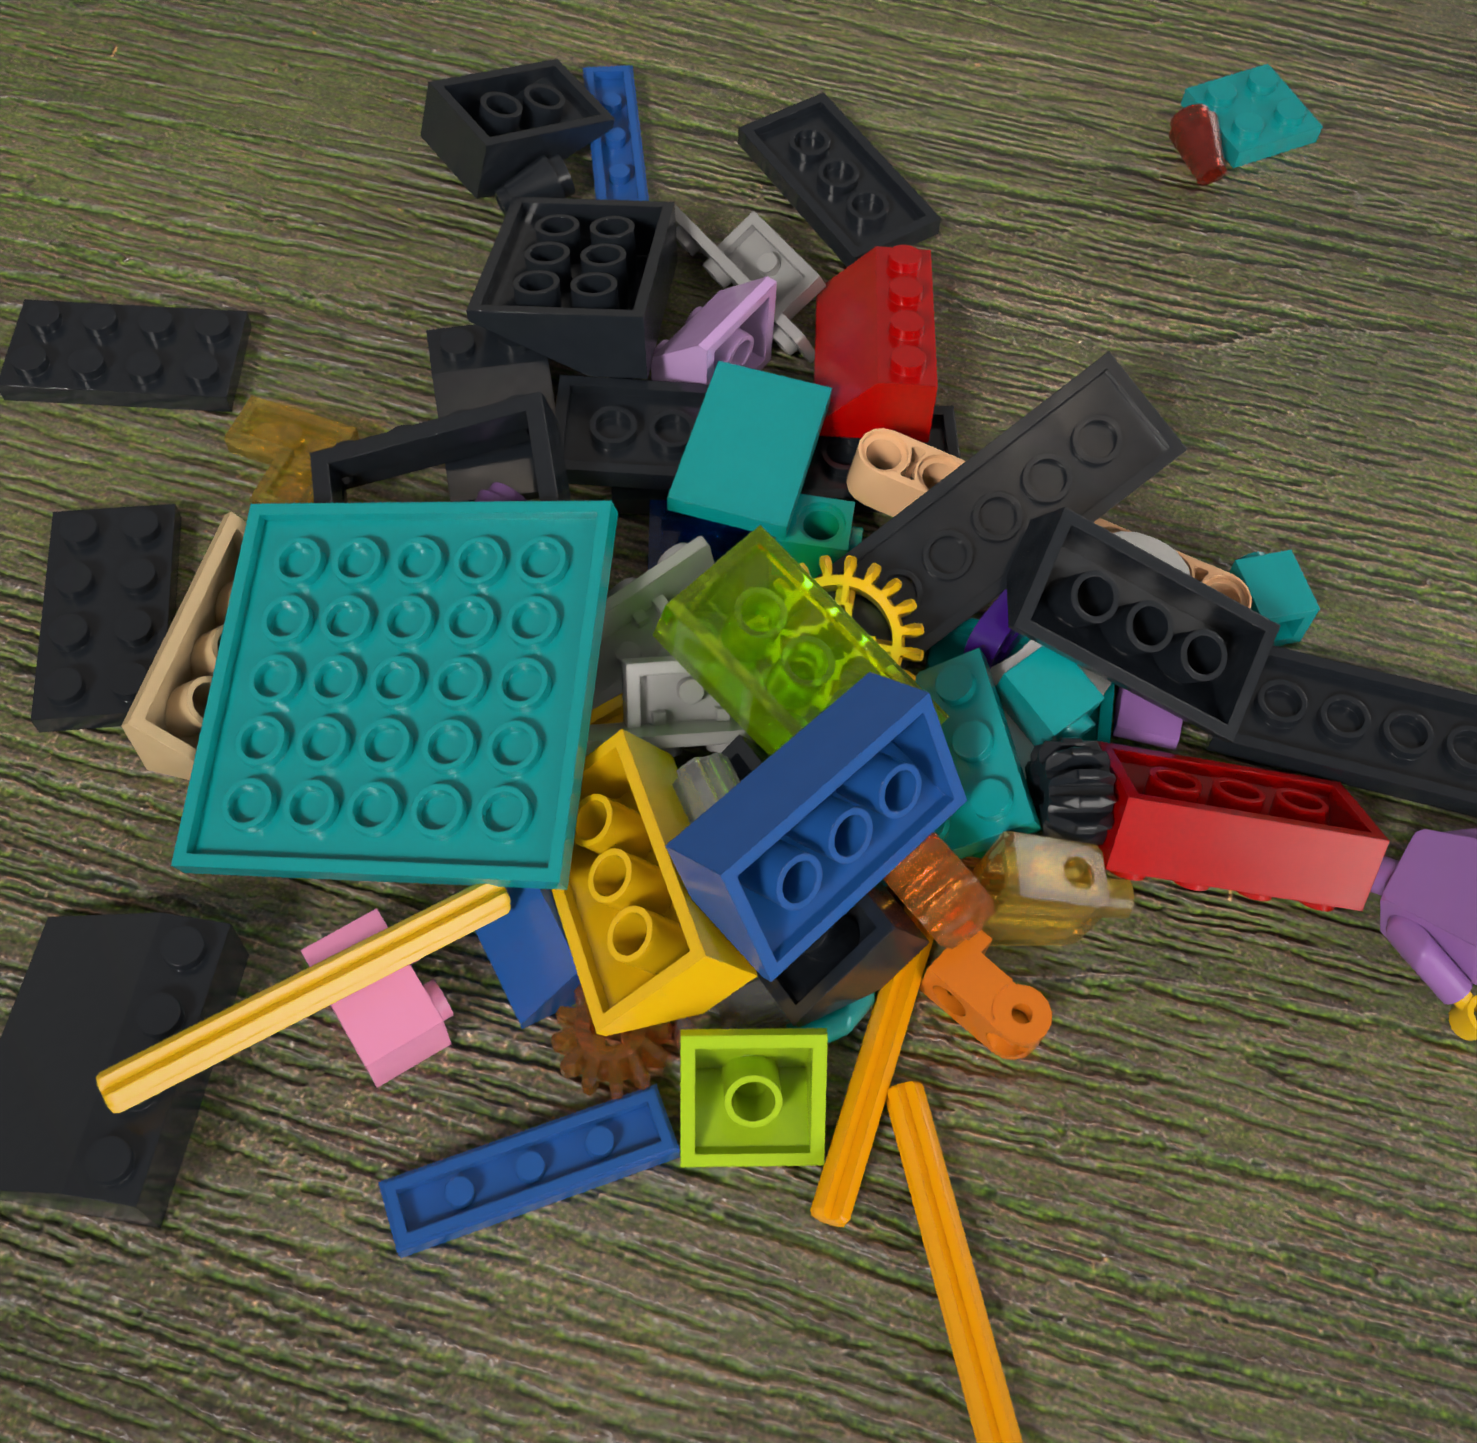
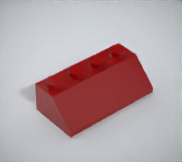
(878, 344)
(1239, 830)

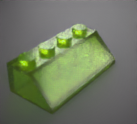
(770, 641)

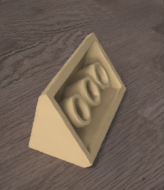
(174, 694)

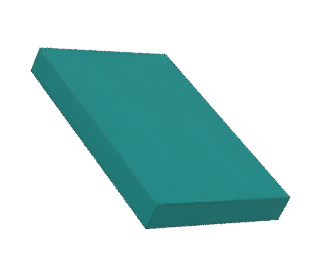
(750, 449)

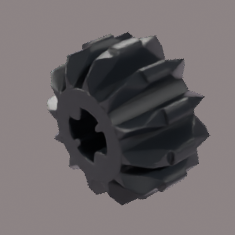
(1072, 790)

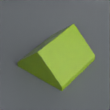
(753, 1097)

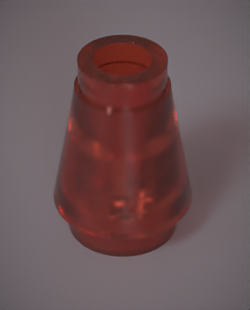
(1199, 143)

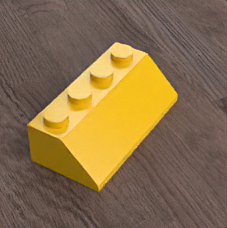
(626, 912)

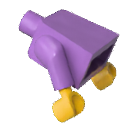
(1432, 916)

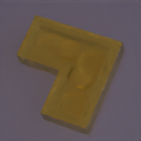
(284, 441)

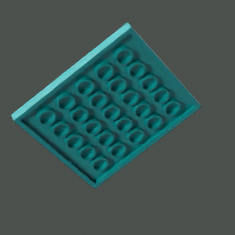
(403, 694)

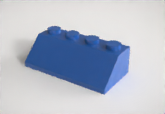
(820, 822)

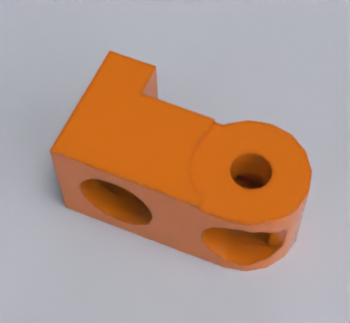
(986, 1001)

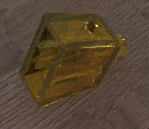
(1048, 890)

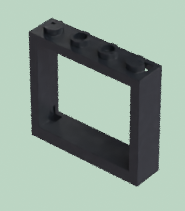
(447, 440)

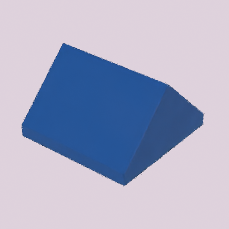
(531, 955)

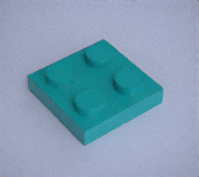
(1255, 114)

